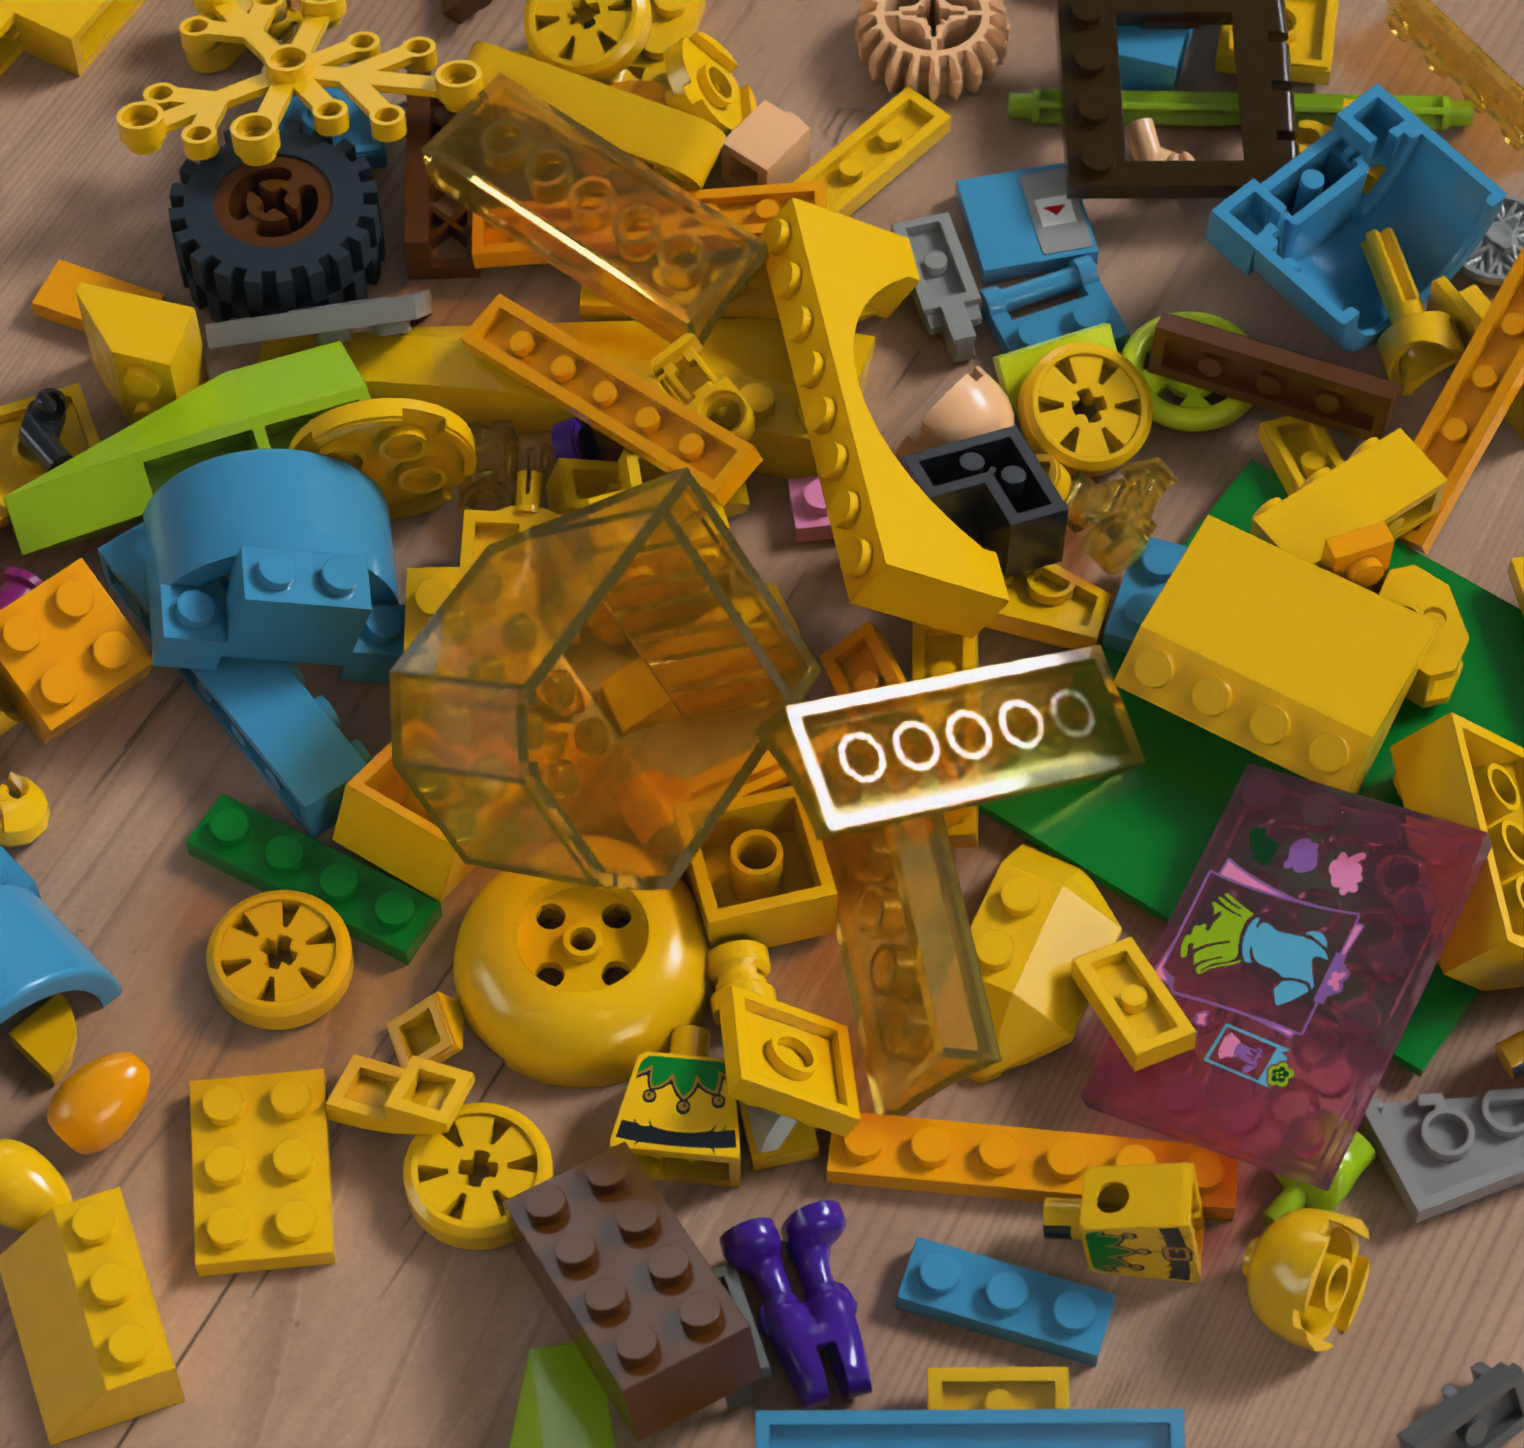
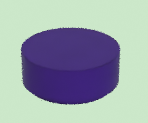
(574, 440)

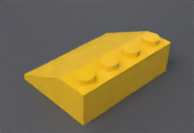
(1277, 655)

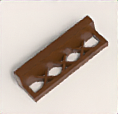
(420, 199)
(1273, 377)

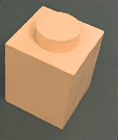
(766, 148)

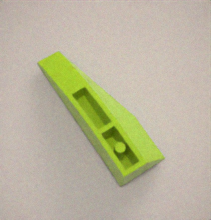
(229, 414)

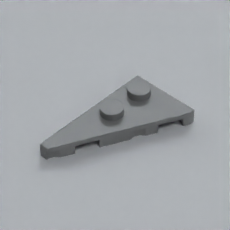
(327, 322)

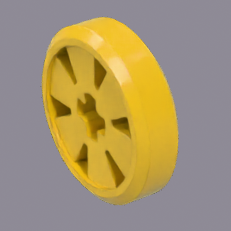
(591, 52)
(1100, 379)
(293, 992)
(441, 1193)

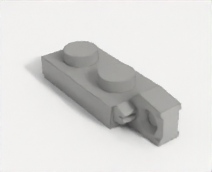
(947, 291)

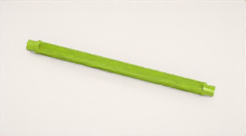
(1222, 108)

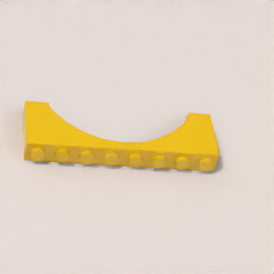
(888, 534)

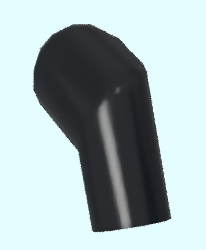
(43, 427)

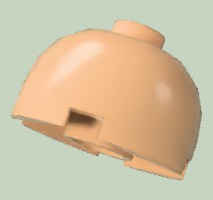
(967, 410)

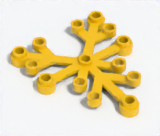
(287, 73)

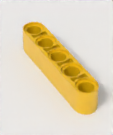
(655, 134)

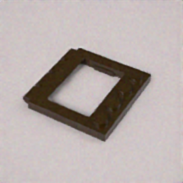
(1094, 108)

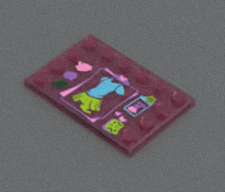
(1295, 971)

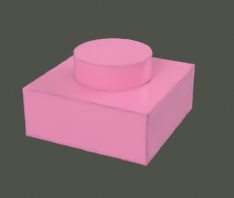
(808, 510)

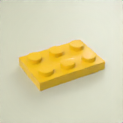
(261, 1172)

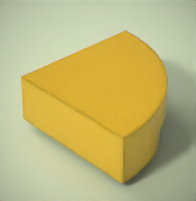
(48, 1038)

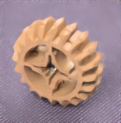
(964, 51)

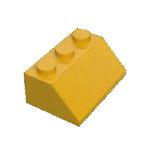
(88, 1318)

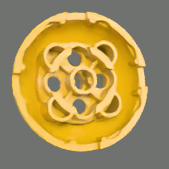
(582, 1027)

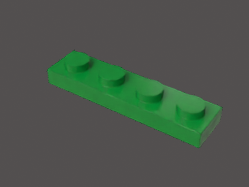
(281, 858)

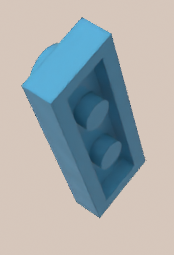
(1006, 1301)

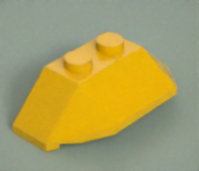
(1025, 940)

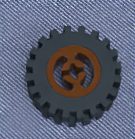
(270, 257)

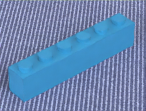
(258, 704)

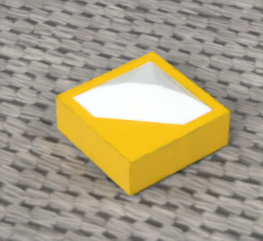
(775, 1138)

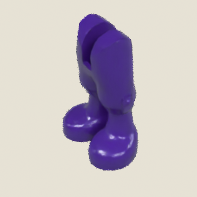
(800, 1328)

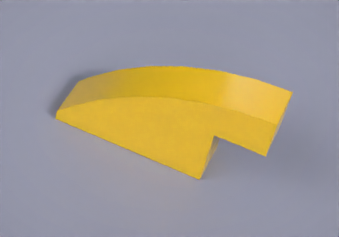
(61, 31)

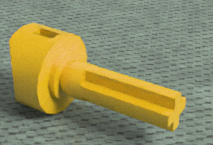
(1418, 340)

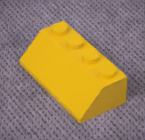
(1478, 782)

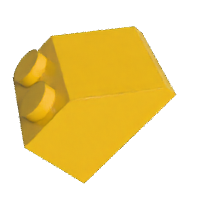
(142, 348)
(394, 831)

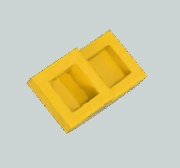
(398, 1099)

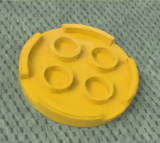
(400, 443)

